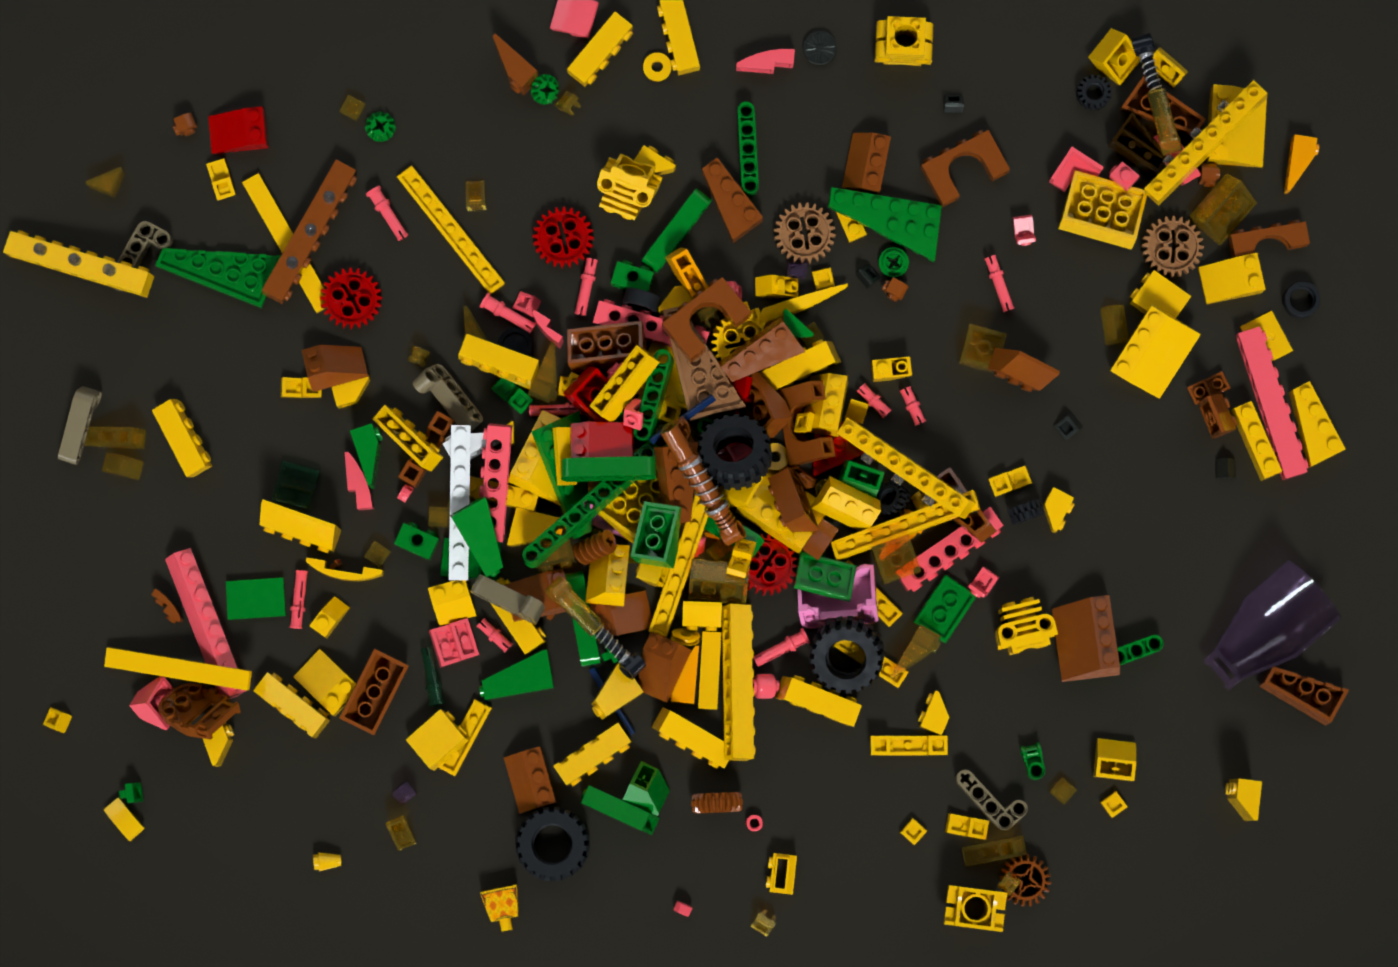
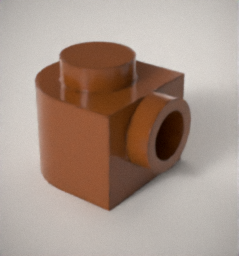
(184, 125)
(1209, 174)
(895, 289)

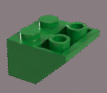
(647, 789)

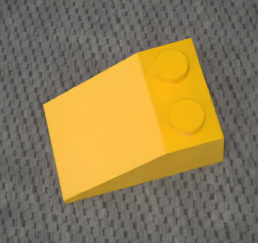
(1232, 278)
(326, 682)

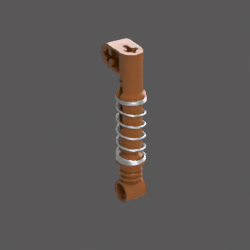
(676, 435)

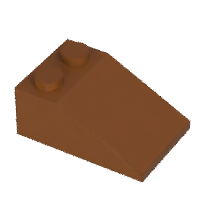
(517, 69)
(333, 365)
(767, 406)
(1217, 415)
(535, 587)
(625, 619)
(663, 666)

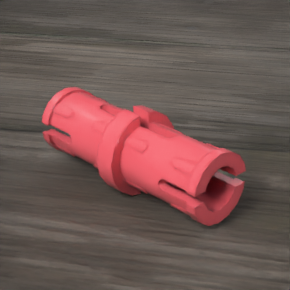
(874, 400)
(913, 406)
(494, 635)

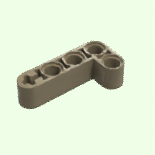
(146, 241)
(449, 395)
(78, 423)
(508, 599)
(988, 797)

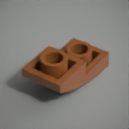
(1213, 385)
(820, 539)
(171, 610)

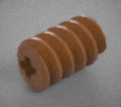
(595, 547)

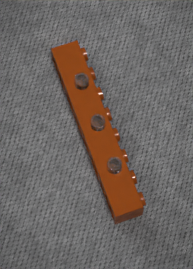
(309, 231)

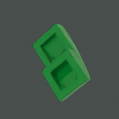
(512, 395)

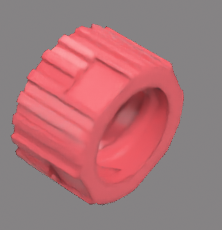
(405, 493)
(754, 817)
(682, 908)

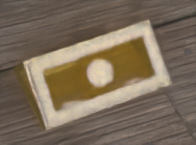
(1114, 324)

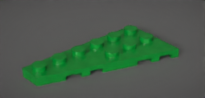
(897, 219)
(226, 272)
(569, 494)

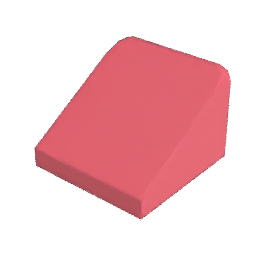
(526, 303)

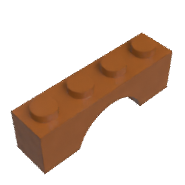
(1292, 235)
(436, 432)

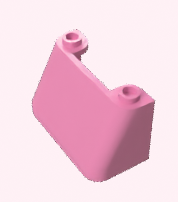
(818, 609)

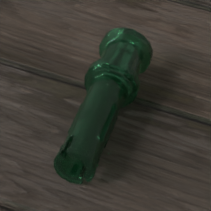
(433, 686)

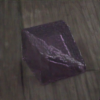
(797, 270)
(404, 793)

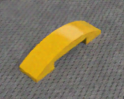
(367, 574)
(908, 745)

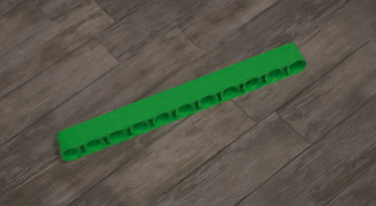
(579, 510)

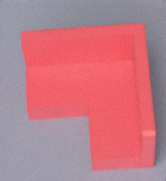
(1074, 161)

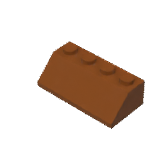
(603, 345)
(373, 692)

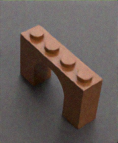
(980, 147)
(718, 296)
(798, 447)

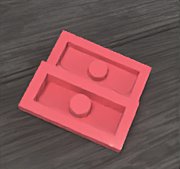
(574, 17)
(544, 325)
(454, 642)

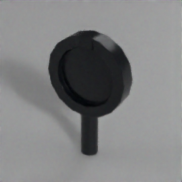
(516, 340)

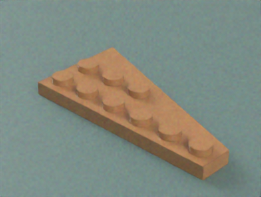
(704, 378)

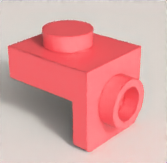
(1123, 176)
(1024, 230)
(632, 416)
(983, 582)

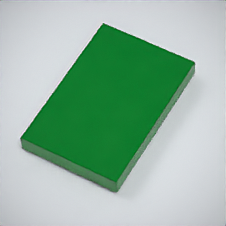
(825, 577)
(255, 598)
(945, 608)

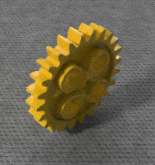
(721, 340)

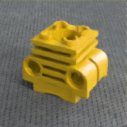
(892, 53)
(627, 186)
(1024, 627)
(987, 921)

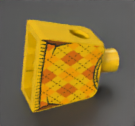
(502, 905)

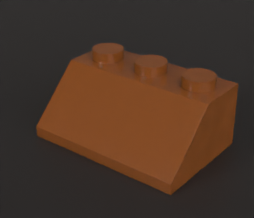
(866, 162)
(1021, 369)
(792, 502)
(530, 779)

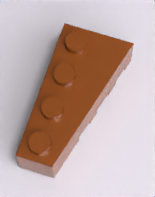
(1184, 117)
(731, 202)
(762, 351)
(672, 484)
(976, 522)
(1305, 693)

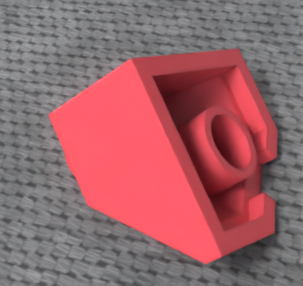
(147, 700)

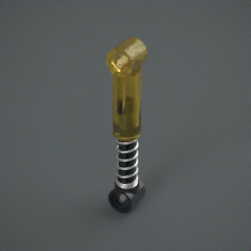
(1157, 96)
(562, 593)

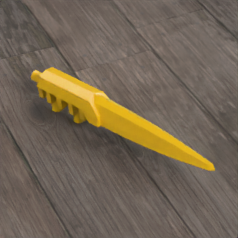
(793, 305)

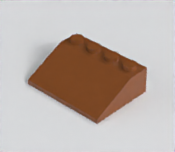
(1086, 639)

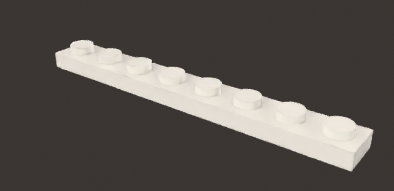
(459, 498)

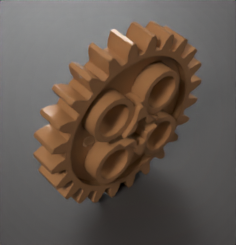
(821, 230)
(1189, 248)

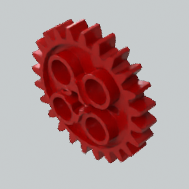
(546, 241)
(365, 290)
(780, 573)

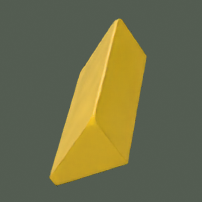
(1168, 67)

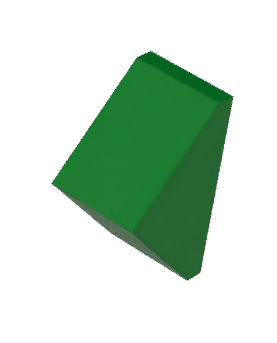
(796, 326)

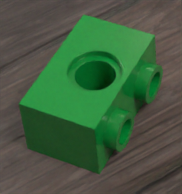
(625, 268)
(425, 549)

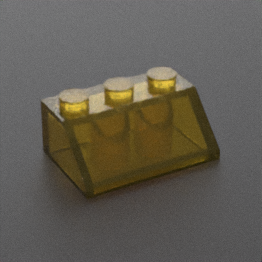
(1223, 208)
(712, 583)

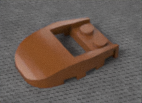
(188, 701)

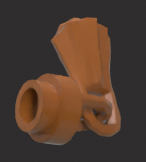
(807, 480)

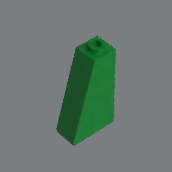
(478, 532)
(523, 677)
(619, 810)

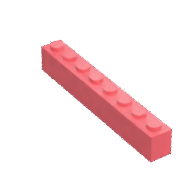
(1271, 402)
(201, 614)

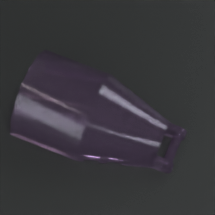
(1274, 625)

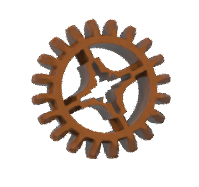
(717, 802)
(1041, 887)

